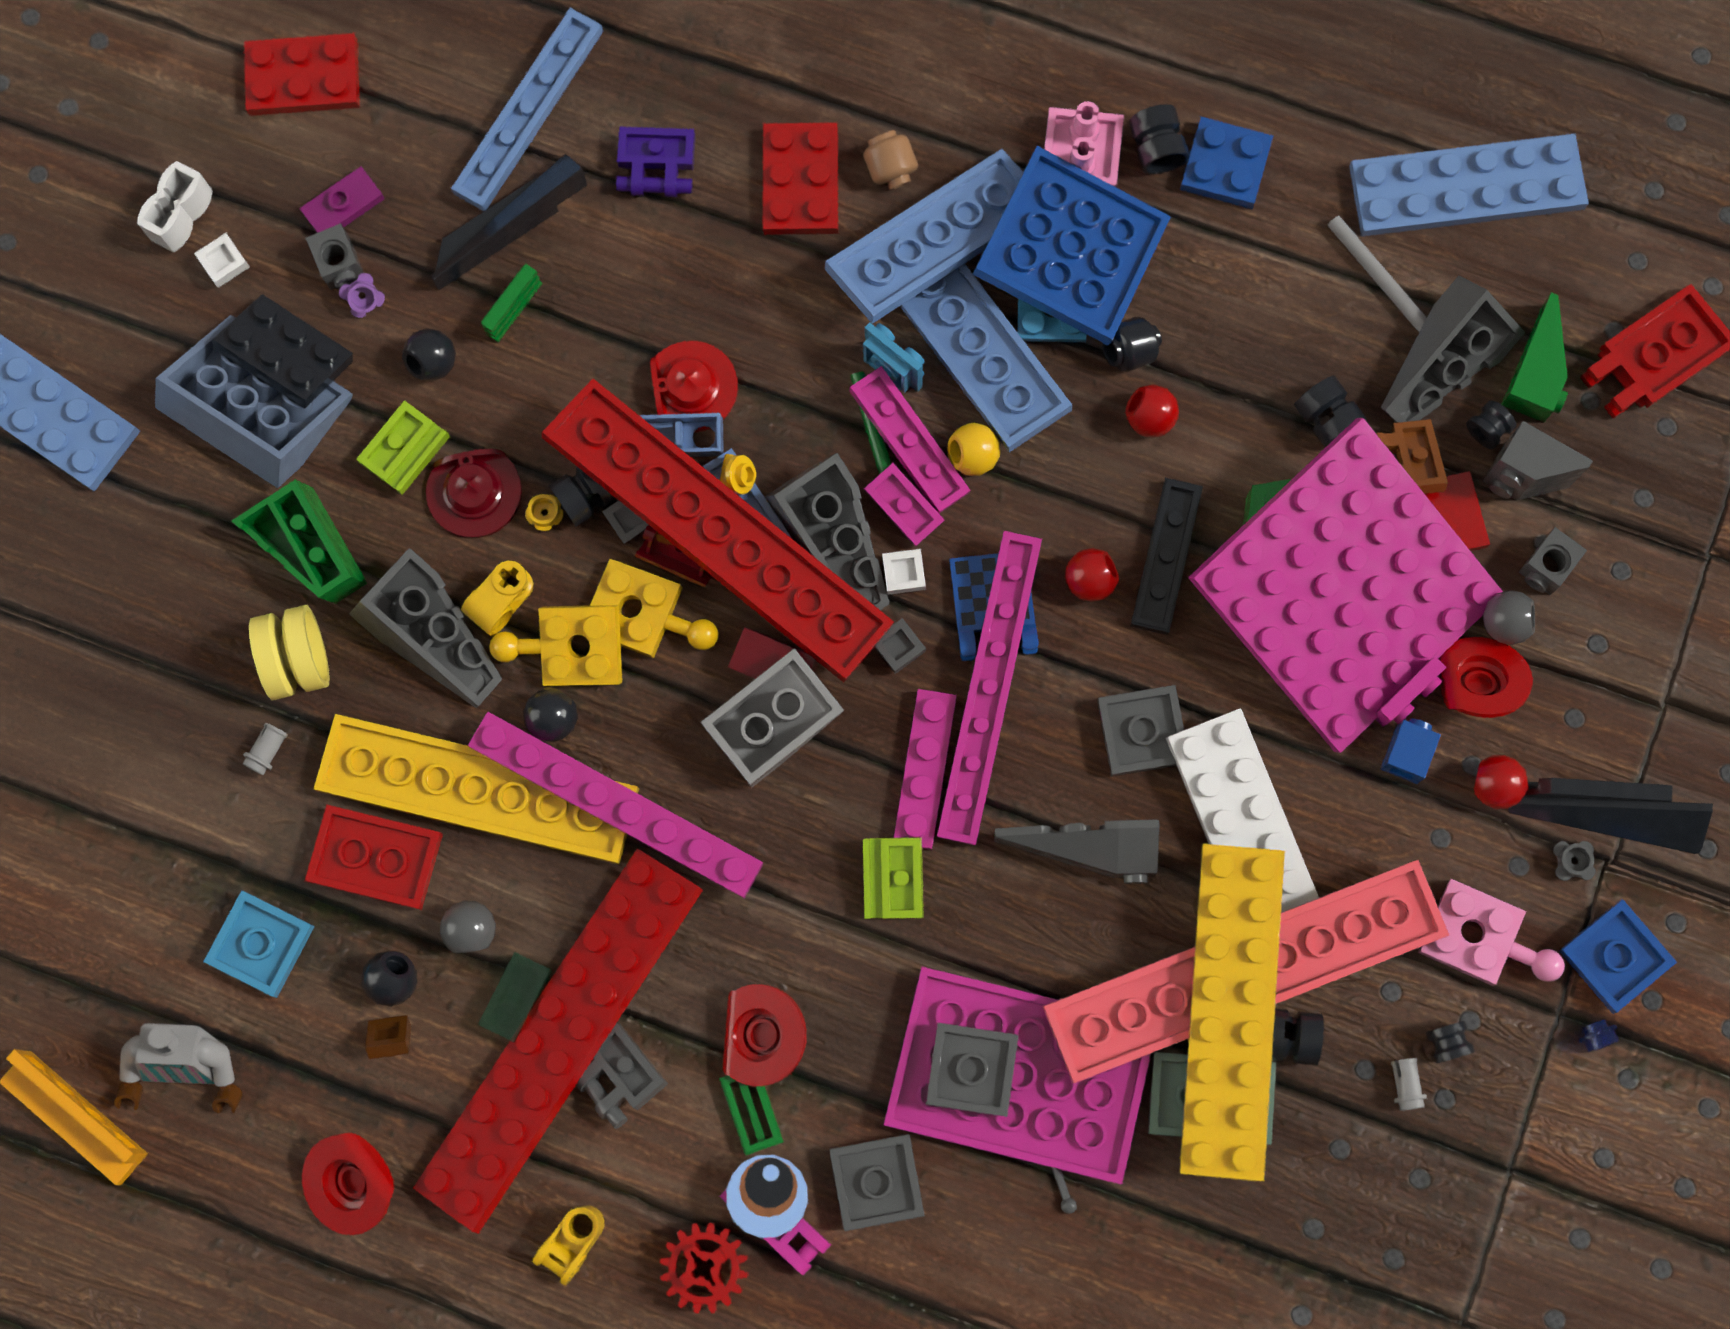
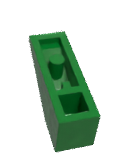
(1542, 369)

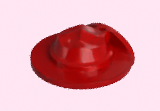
(693, 380)
(1484, 678)
(762, 1035)
(347, 1184)

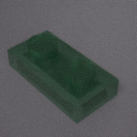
(514, 997)

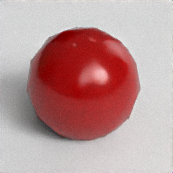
(1152, 411)
(1091, 575)
(1500, 782)

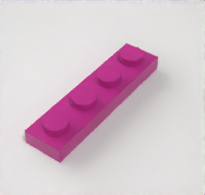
(909, 440)
(925, 766)

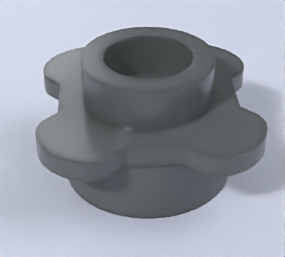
(1583, 852)

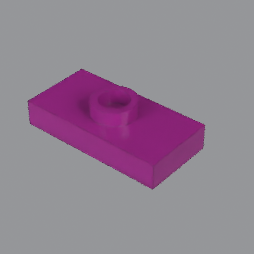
(343, 201)

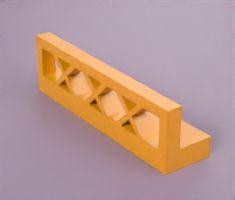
(72, 1116)

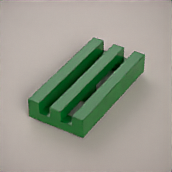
(511, 303)
(763, 1143)

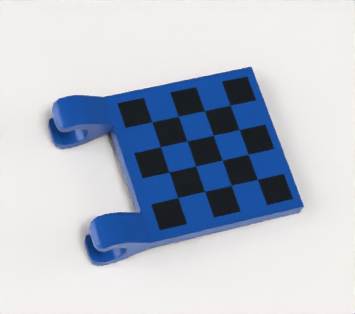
(971, 591)

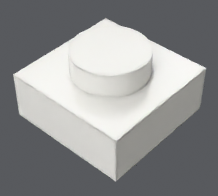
(222, 260)
(904, 571)

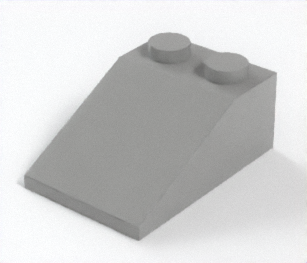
(772, 717)

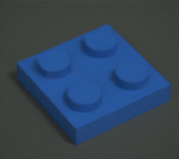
(1226, 162)
(1617, 956)

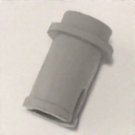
(264, 749)
(1408, 1084)

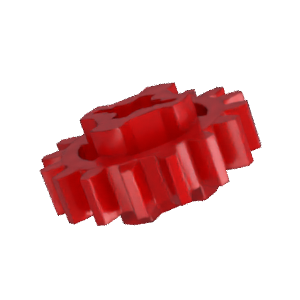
(689, 1278)

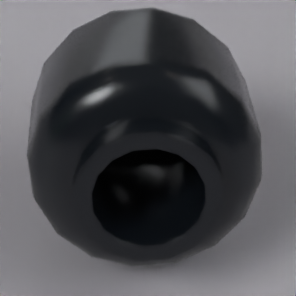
(1133, 345)

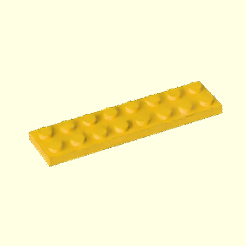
(457, 788)
(1232, 1012)

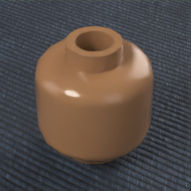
(890, 159)

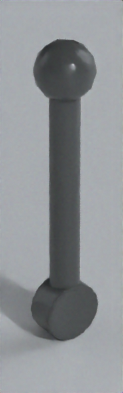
(1068, 1204)

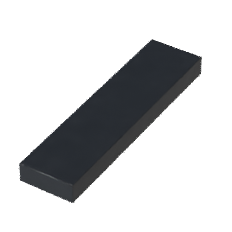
(1166, 556)

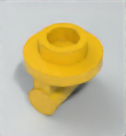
(738, 473)

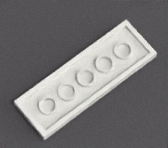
(1237, 796)

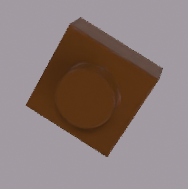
(388, 1037)

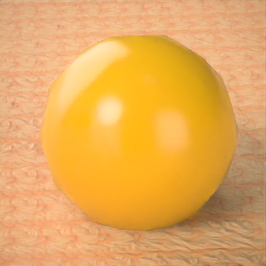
(973, 449)

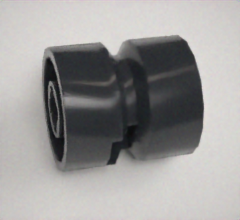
(1158, 135)
(1322, 400)
(580, 496)
(1305, 1037)

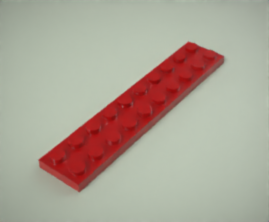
(717, 530)
(557, 1041)

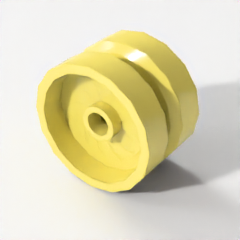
(289, 652)

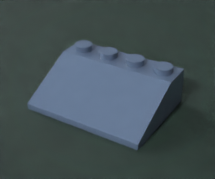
(244, 413)

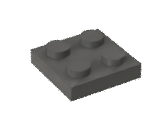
(1137, 729)
(972, 1069)
(876, 1182)

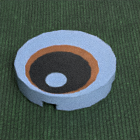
(767, 1196)

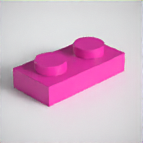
(904, 504)
(1423, 682)

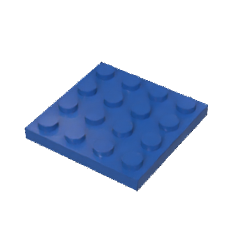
(1072, 245)

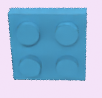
(259, 944)

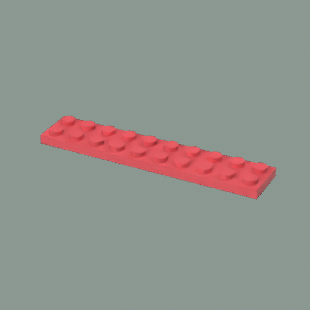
(1316, 947)

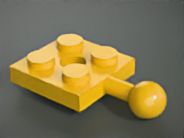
(658, 602)
(558, 660)

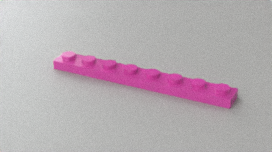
(989, 688)
(616, 805)

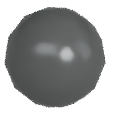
(1510, 617)
(467, 927)

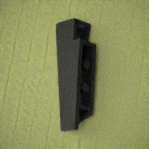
(507, 220)
(1619, 810)

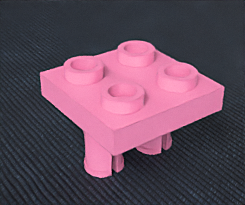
(1086, 139)

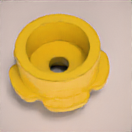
(542, 502)

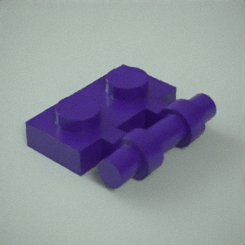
(655, 149)

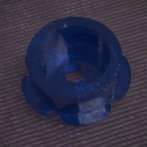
(1599, 1036)

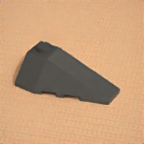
(1457, 341)
(827, 520)
(420, 623)
(1115, 850)

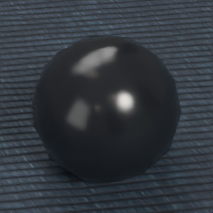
(429, 354)
(550, 715)
(389, 978)

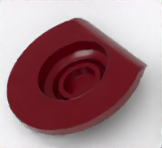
(474, 492)

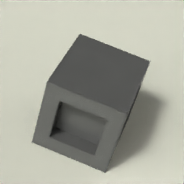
(325, 247)
(1561, 549)

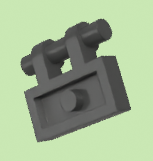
(630, 1072)

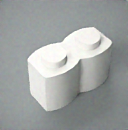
(178, 202)

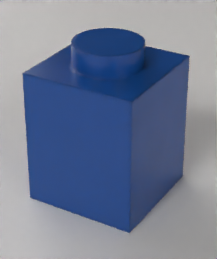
(1411, 750)

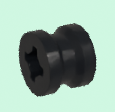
(1491, 424)
(1450, 1042)

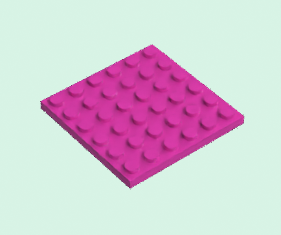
(1346, 584)

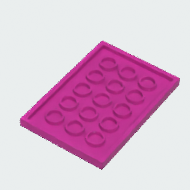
(1049, 1118)

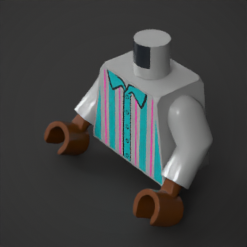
(176, 1056)

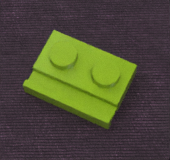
(403, 447)
(893, 877)

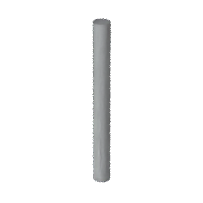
(1377, 272)

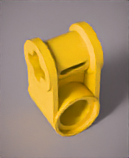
(496, 600)
(565, 1248)

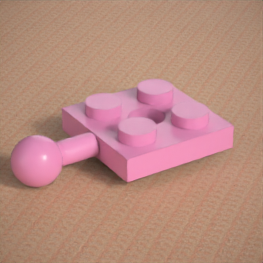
(1499, 927)

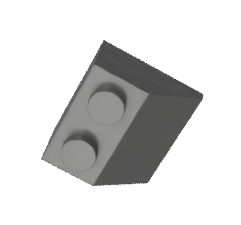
(1534, 465)

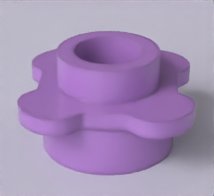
(360, 306)

